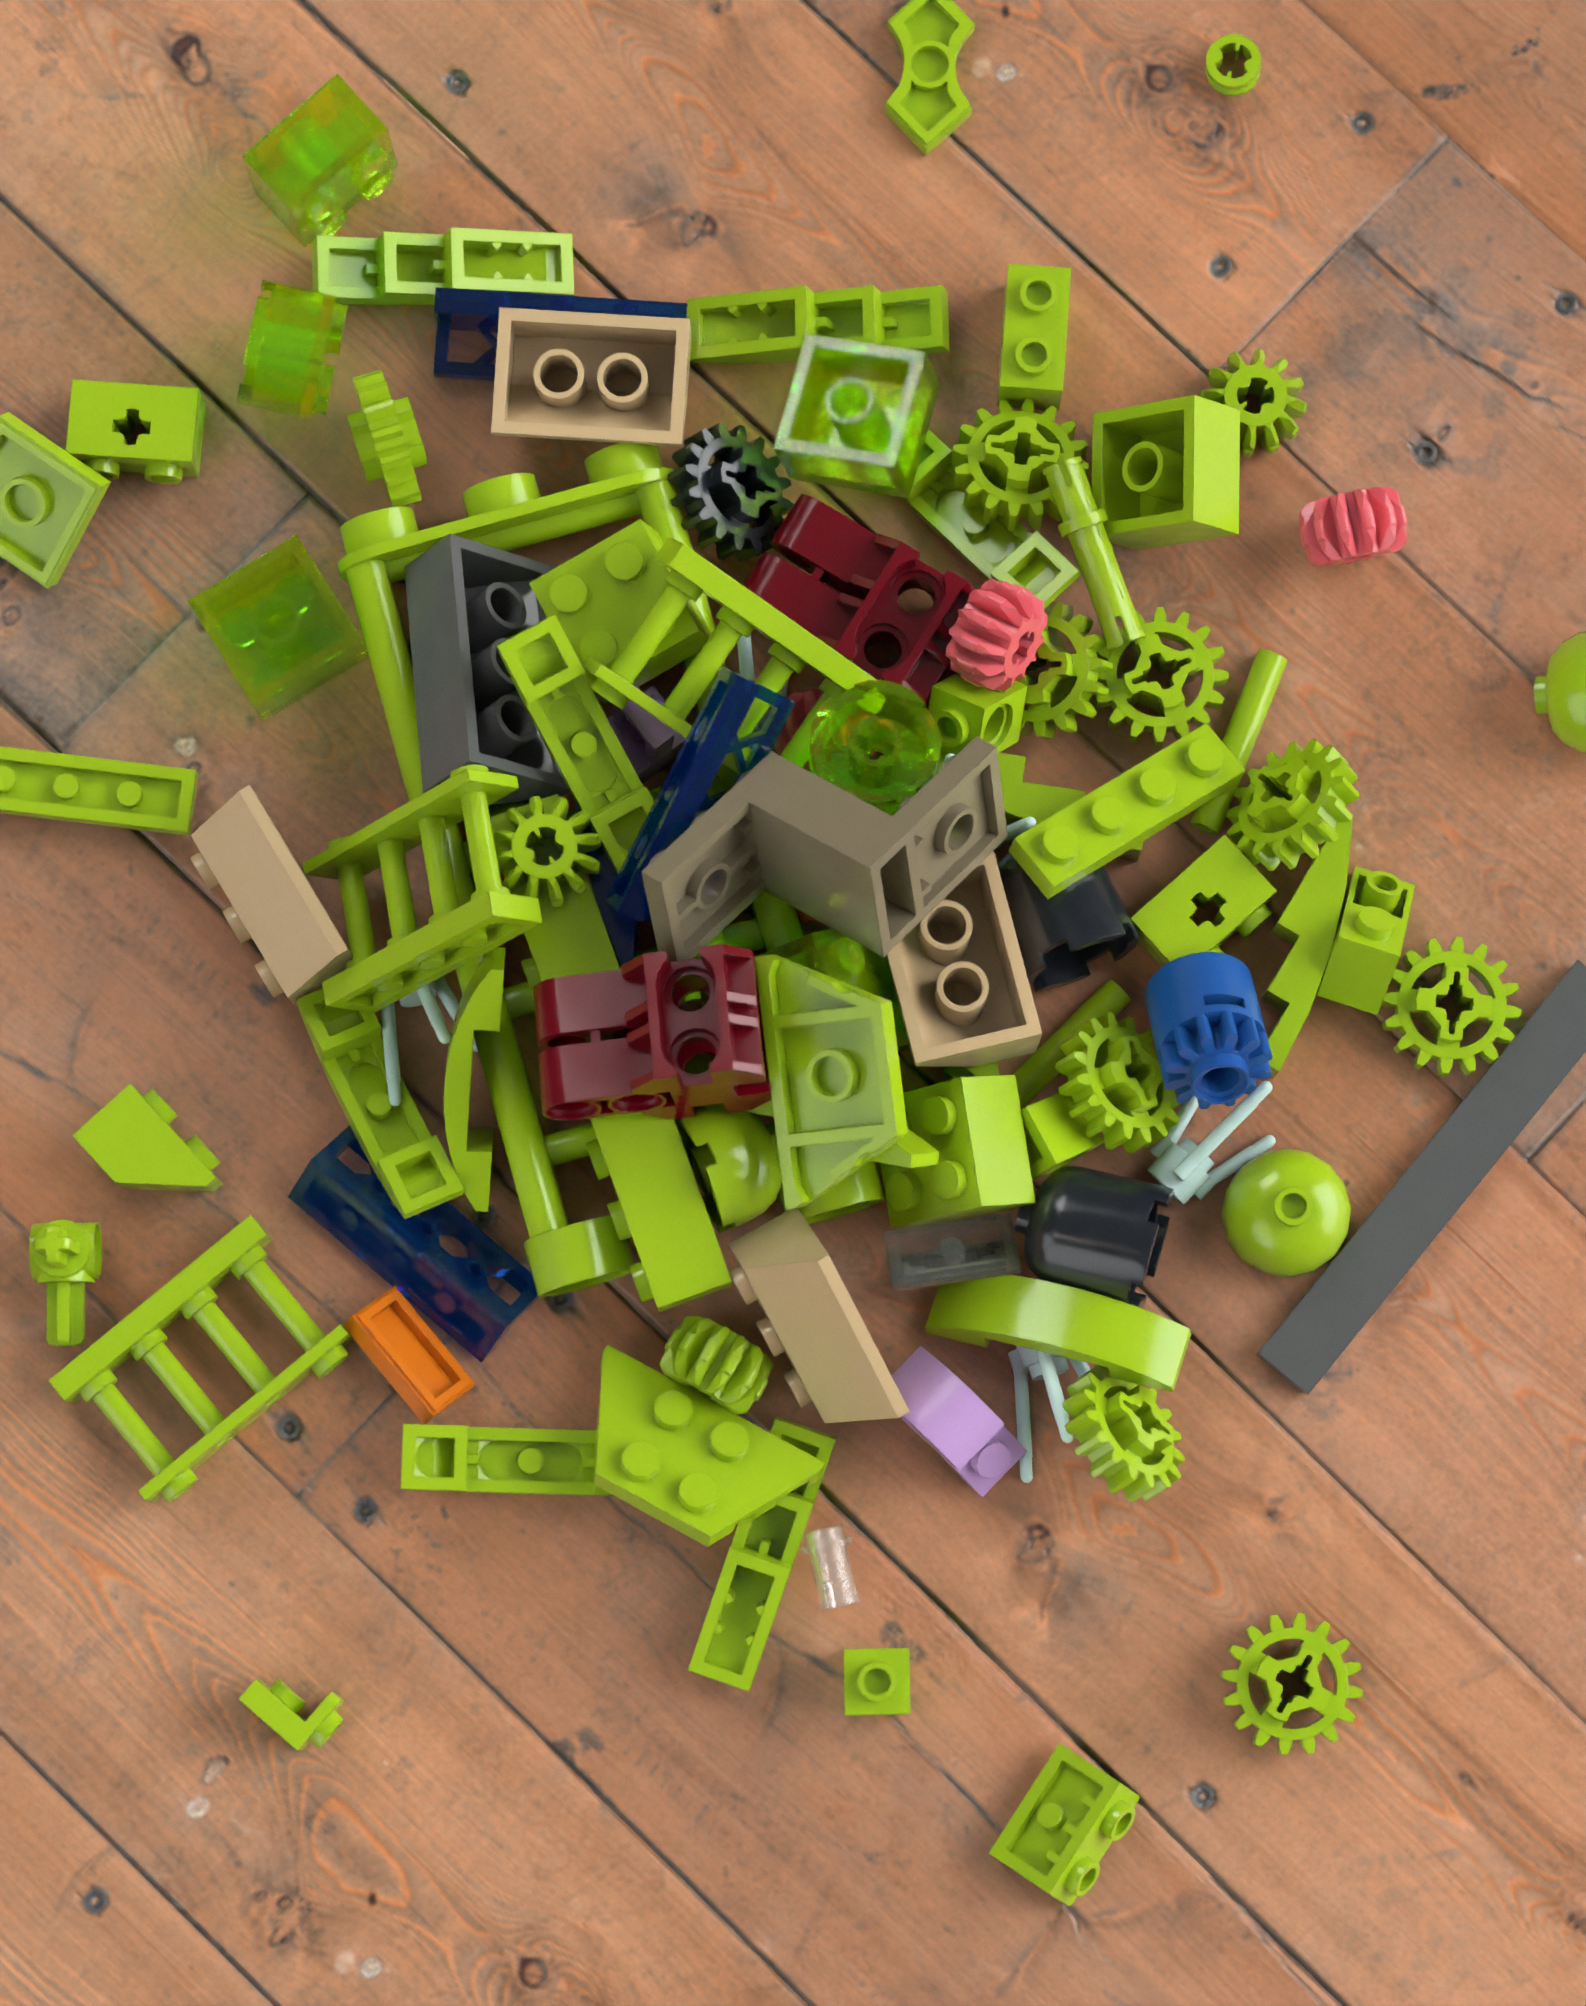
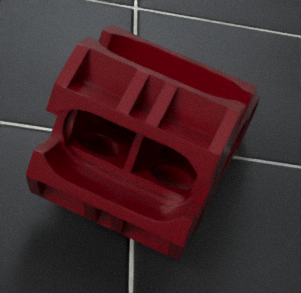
(871, 577)
(623, 1041)

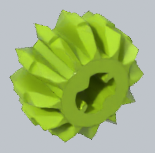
(1277, 393)
(568, 841)
(716, 1363)

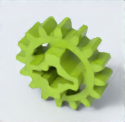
(387, 439)
(1004, 462)
(1047, 692)
(1167, 702)
(1292, 805)
(1479, 1008)
(1117, 1083)
(1123, 1434)
(1316, 1698)

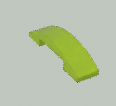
(984, 547)
(577, 734)
(392, 1137)
(472, 1146)
(1063, 1323)
(499, 1460)

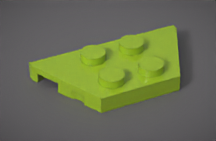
(828, 1075)
(687, 1454)

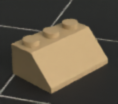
(591, 377)
(269, 897)
(965, 979)
(813, 1322)

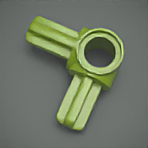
(65, 1259)

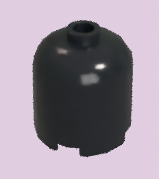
(1068, 929)
(1095, 1231)

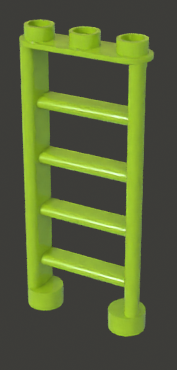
(508, 516)

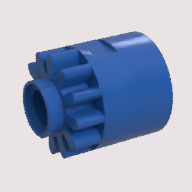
(1207, 1028)

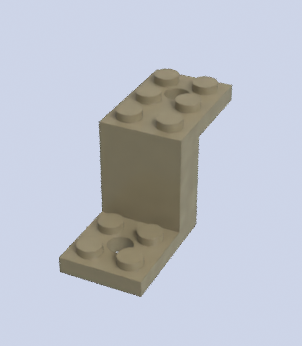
(826, 852)

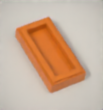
(409, 1355)

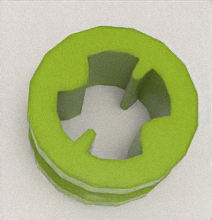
(1214, 62)

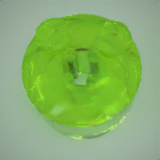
(289, 350)
(880, 719)

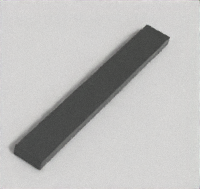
(1432, 1187)

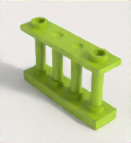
(739, 616)
(453, 932)
(143, 1338)

